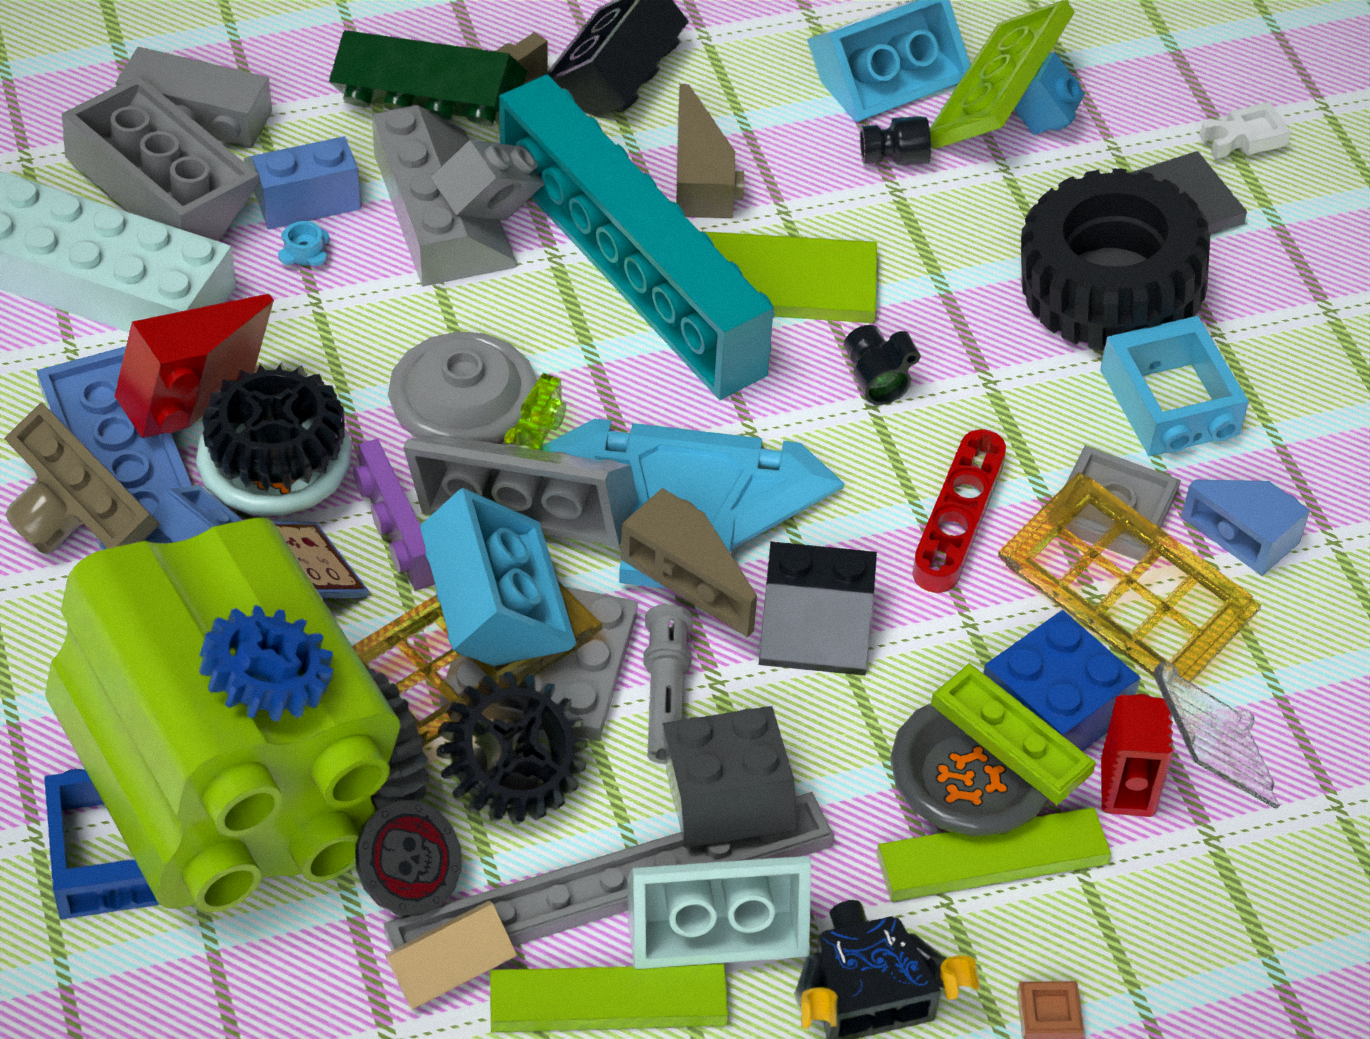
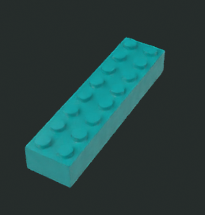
(640, 239)

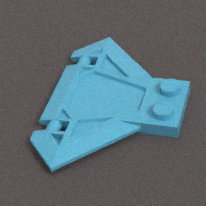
(721, 474)

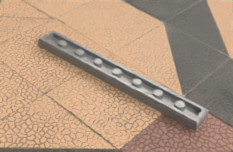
(600, 885)

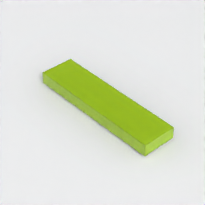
(962, 862)
(607, 998)

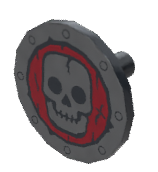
(408, 857)

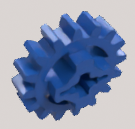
(266, 663)

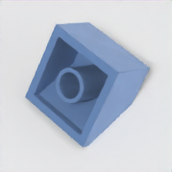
(306, 182)

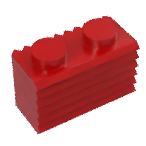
(1136, 755)

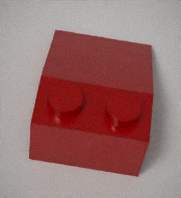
(184, 357)

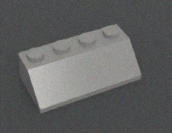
(157, 159)
(443, 246)
(561, 491)

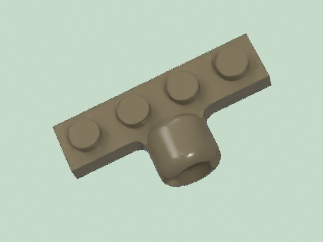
(70, 490)

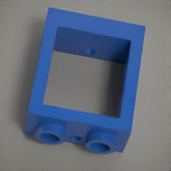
(92, 887)

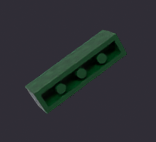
(425, 74)

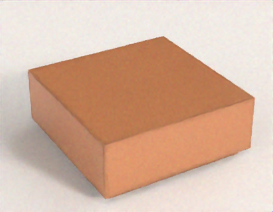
(1050, 1010)

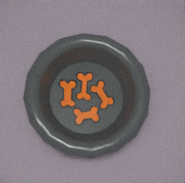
(957, 780)

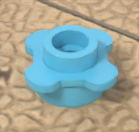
(303, 244)

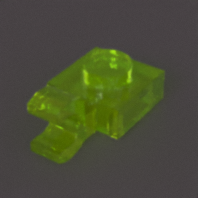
(540, 414)

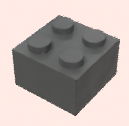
(729, 776)

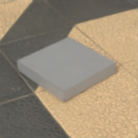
(1138, 486)

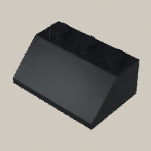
(618, 53)

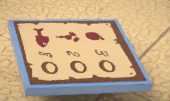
(322, 561)

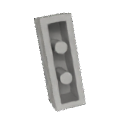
(219, 98)

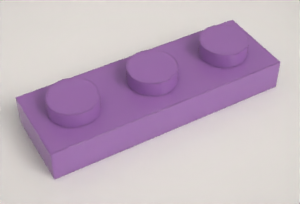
(393, 513)

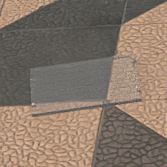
(1216, 734)

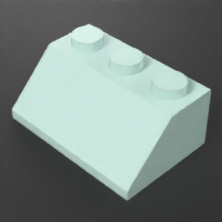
(719, 912)

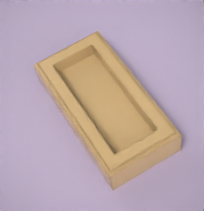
(450, 954)

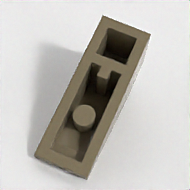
(704, 162)
(686, 555)

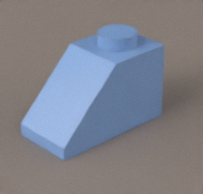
(1247, 519)

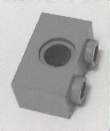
(488, 179)

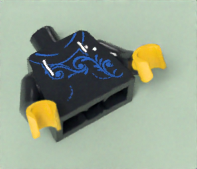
(875, 976)

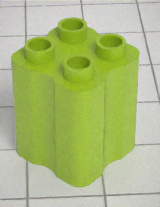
(198, 784)

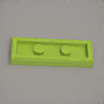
(1013, 733)

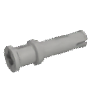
(667, 662)

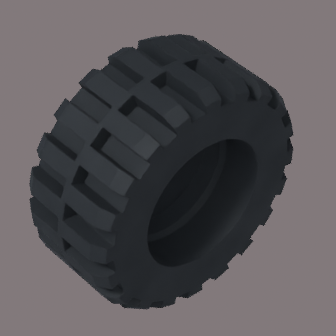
(1122, 213)

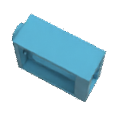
(1163, 348)

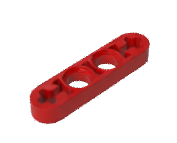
(955, 508)

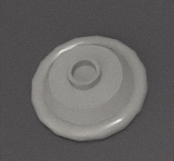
(461, 386)

